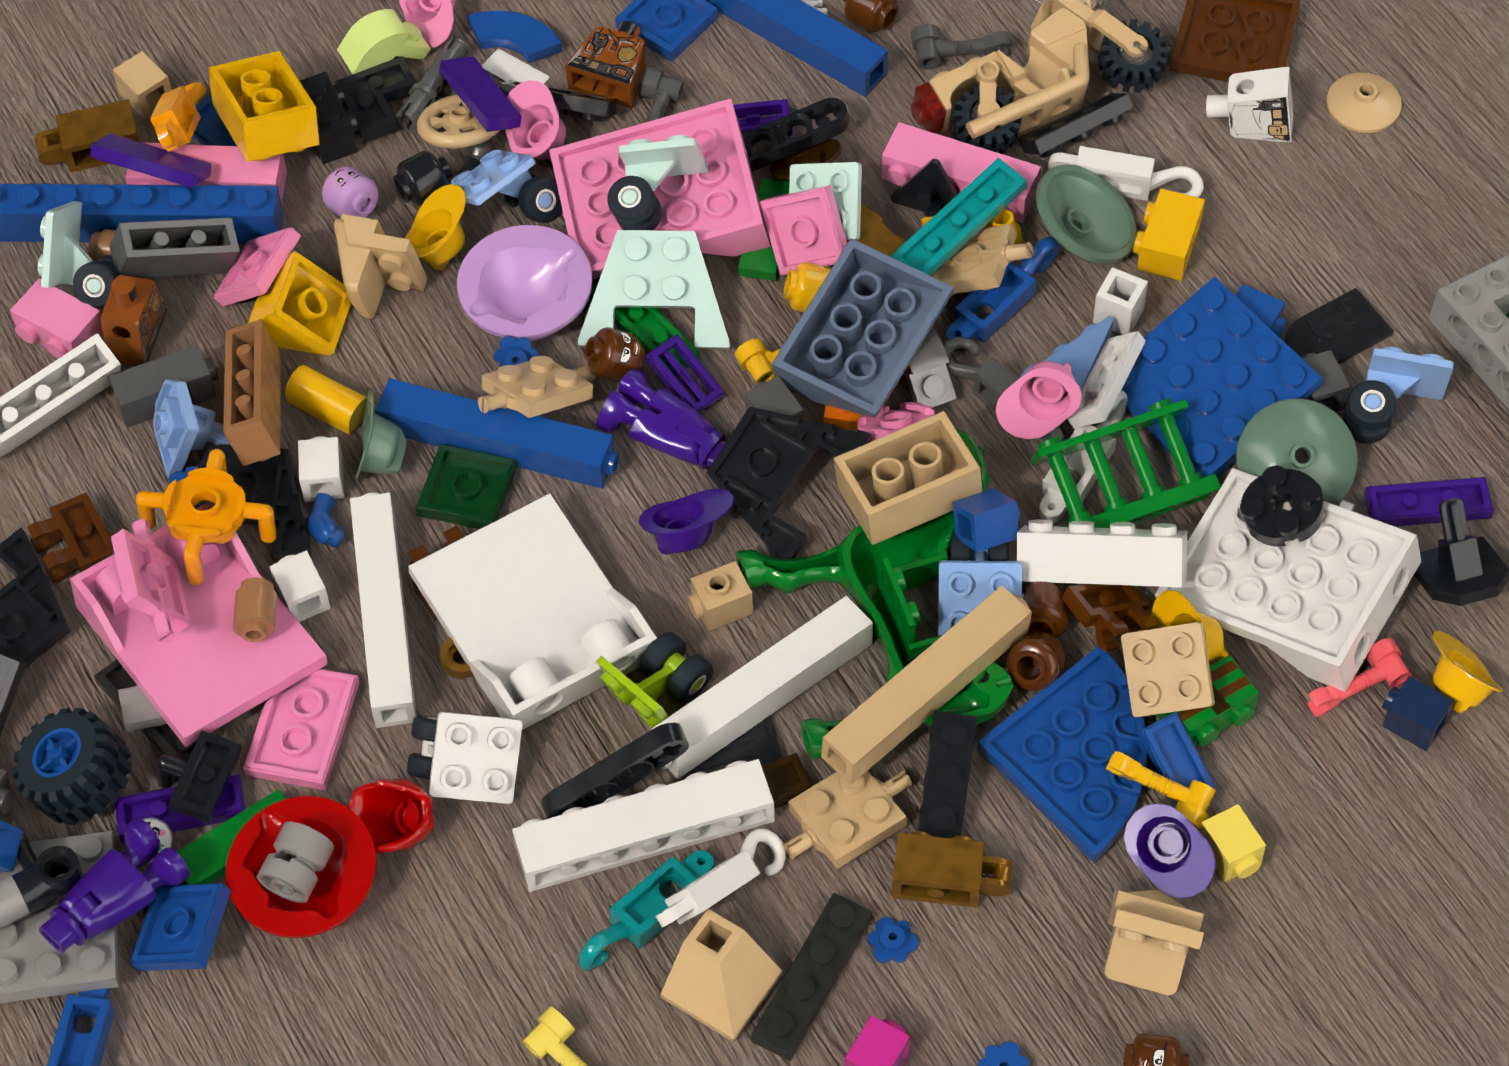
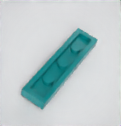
(962, 218)

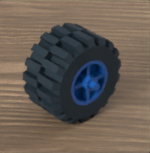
(71, 766)

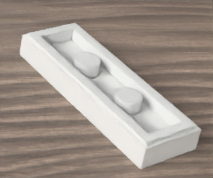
(1107, 379)

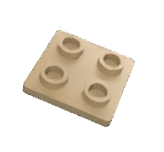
(1167, 669)

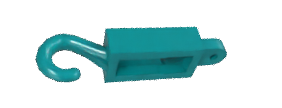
(635, 912)

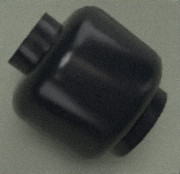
(421, 176)

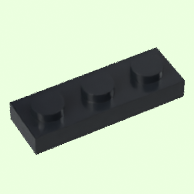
(591, 106)
(1076, 125)
(947, 774)

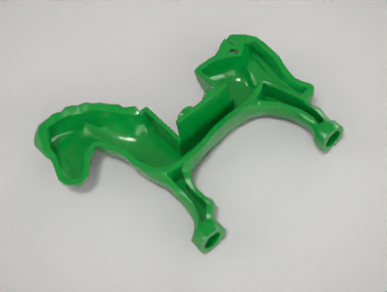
(876, 582)

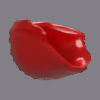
(394, 813)

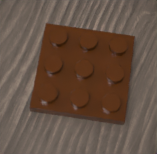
(1233, 36)

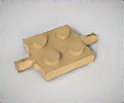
(983, 260)
(535, 387)
(847, 817)

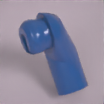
(320, 523)

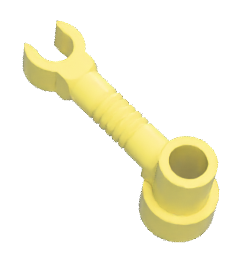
(550, 1039)

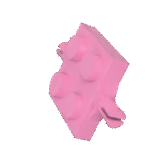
(150, 580)

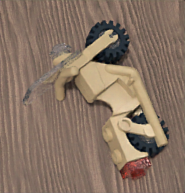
(1003, 101)

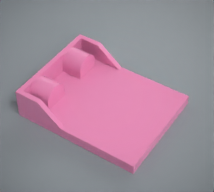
(714, 204)
(206, 669)

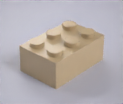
(907, 477)

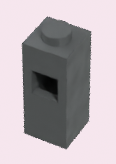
(139, 386)

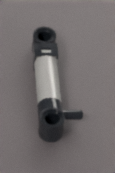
(37, 882)

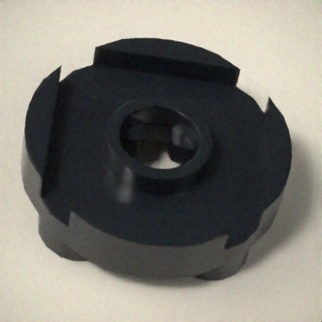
(1280, 486)

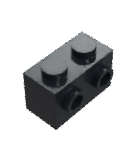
(335, 124)

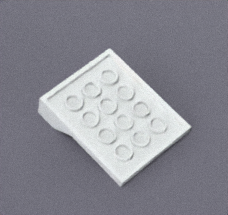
(1304, 600)
(531, 612)

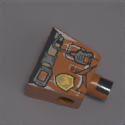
(609, 64)
(137, 308)

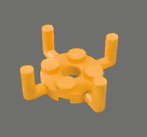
(210, 525)

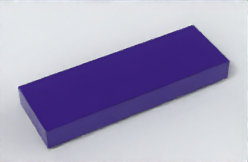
(480, 94)
(150, 160)
(1419, 501)
(156, 805)

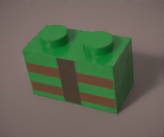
(1234, 704)

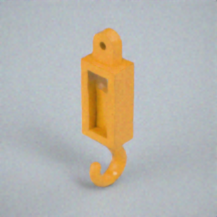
(176, 115)

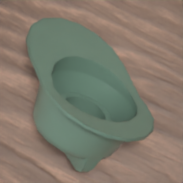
(381, 442)

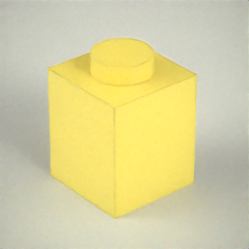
(1234, 842)

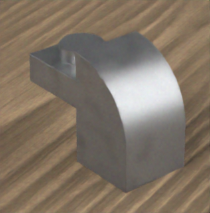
(928, 373)

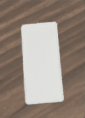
(510, 68)

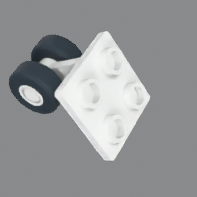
(467, 756)

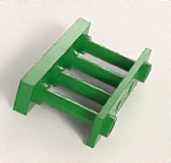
(1155, 499)

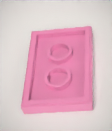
(302, 730)

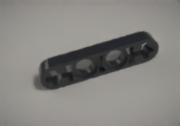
(785, 145)
(618, 770)

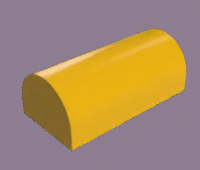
(325, 399)

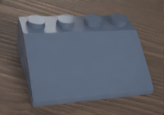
(860, 331)

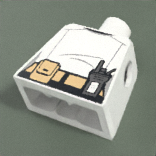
(1257, 105)

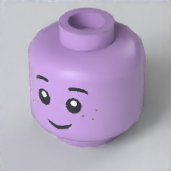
(350, 192)

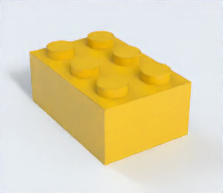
(263, 106)

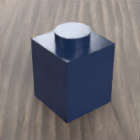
(1416, 712)

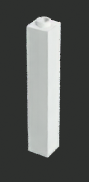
(383, 610)
(770, 682)

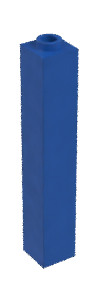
(812, 39)
(533, 442)

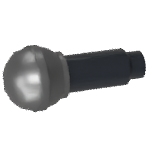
(474, 155)

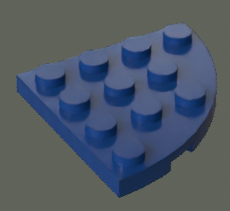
(1060, 751)

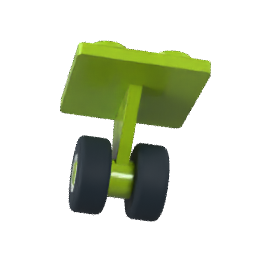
(666, 670)

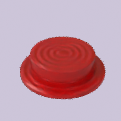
(340, 885)

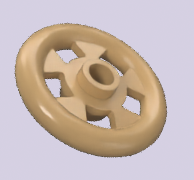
(460, 125)

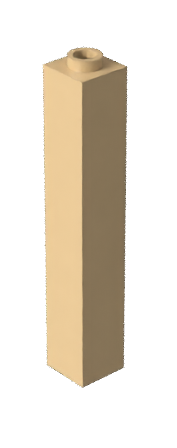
(926, 684)

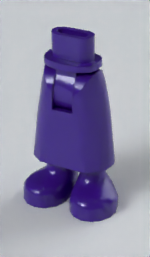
(665, 423)
(114, 888)

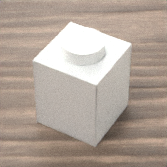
(1121, 298)
(321, 467)
(300, 586)

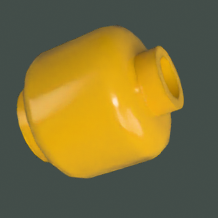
(803, 284)

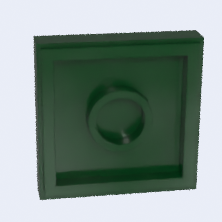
(466, 487)

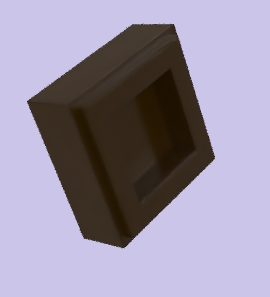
(786, 779)

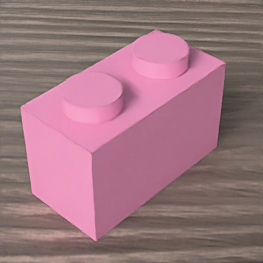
(54, 319)

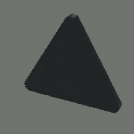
(926, 190)

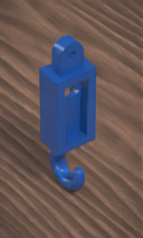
(1014, 292)
(77, 1048)

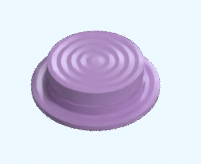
(524, 282)

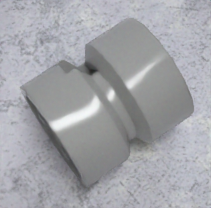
(293, 866)

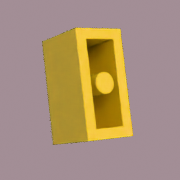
(1169, 234)

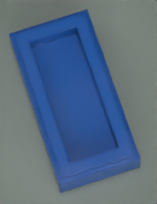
(1174, 752)

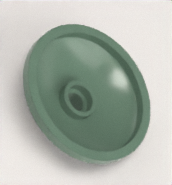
(1085, 214)
(1300, 424)

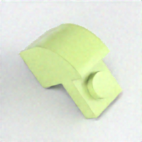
(379, 39)

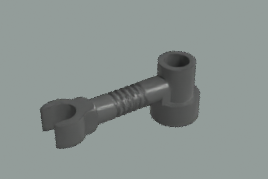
(929, 45)
(662, 90)

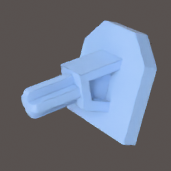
(182, 426)

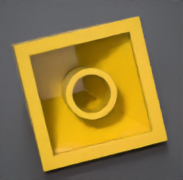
(303, 307)

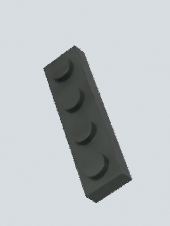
(811, 977)

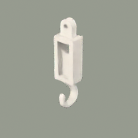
(1128, 173)
(1081, 465)
(723, 879)

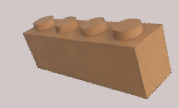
(252, 392)

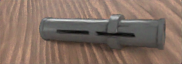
(428, 88)

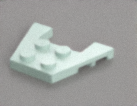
(656, 272)

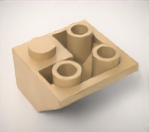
(720, 976)

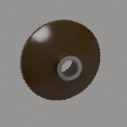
(820, 153)

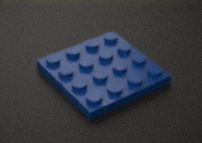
(1224, 368)

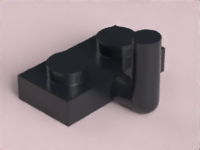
(201, 776)

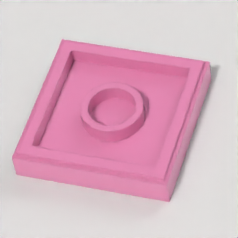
(804, 228)
(256, 266)

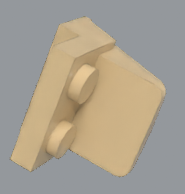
(373, 260)
(1150, 940)

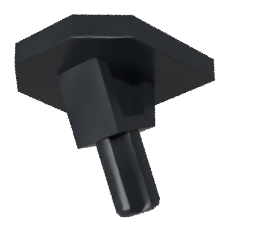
(1462, 566)

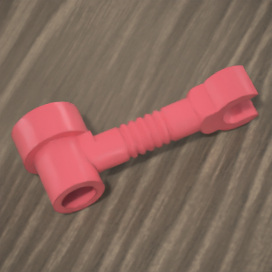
(1385, 664)

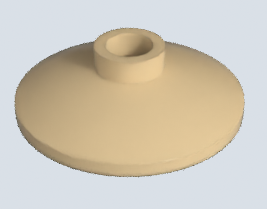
(1364, 102)

